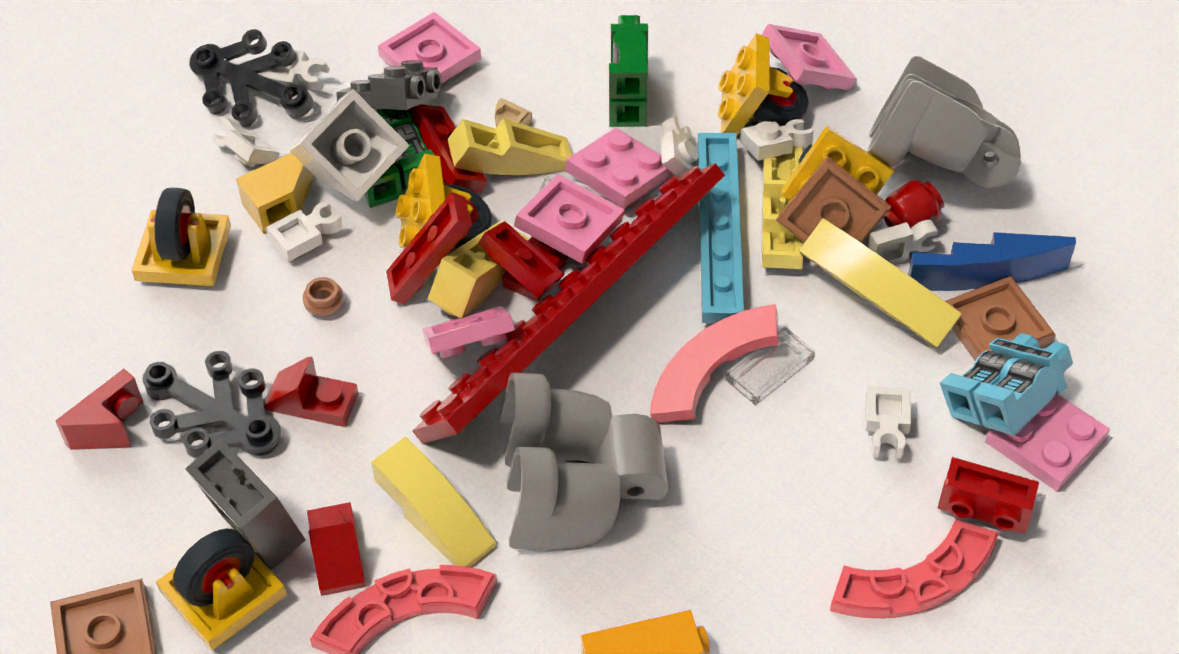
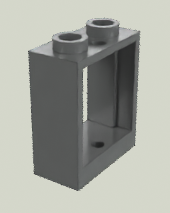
(246, 503)

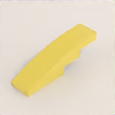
(778, 244)
(880, 282)

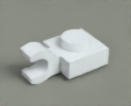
(249, 147)

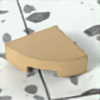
(511, 111)

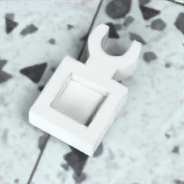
(300, 70)
(772, 140)
(676, 148)
(302, 233)
(898, 241)
(888, 416)

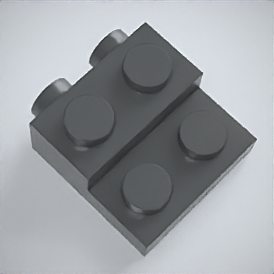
(398, 86)

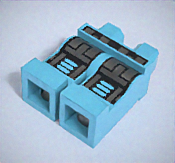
(1008, 382)

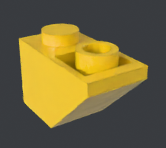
(275, 190)

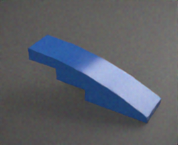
(977, 265)

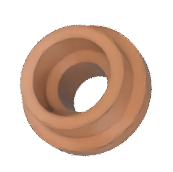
(323, 296)

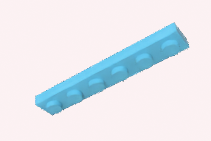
(720, 231)

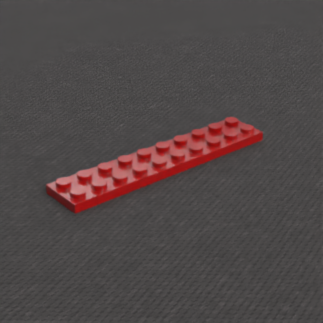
(555, 314)

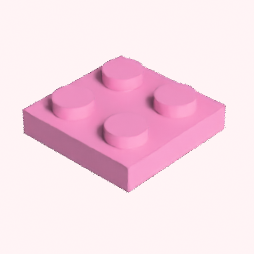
(433, 43)
(808, 58)
(618, 167)
(569, 218)
(484, 326)
(1052, 442)

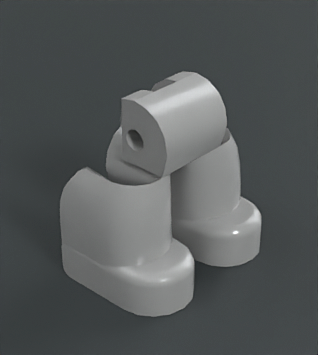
(944, 124)
(574, 502)

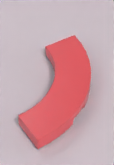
(690, 368)
(919, 587)
(401, 597)

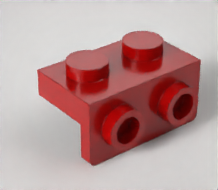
(988, 495)

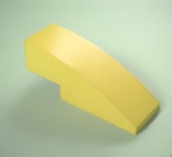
(507, 149)
(432, 504)

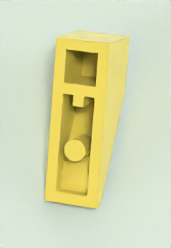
(466, 278)

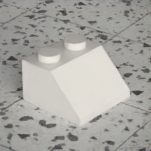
(350, 146)

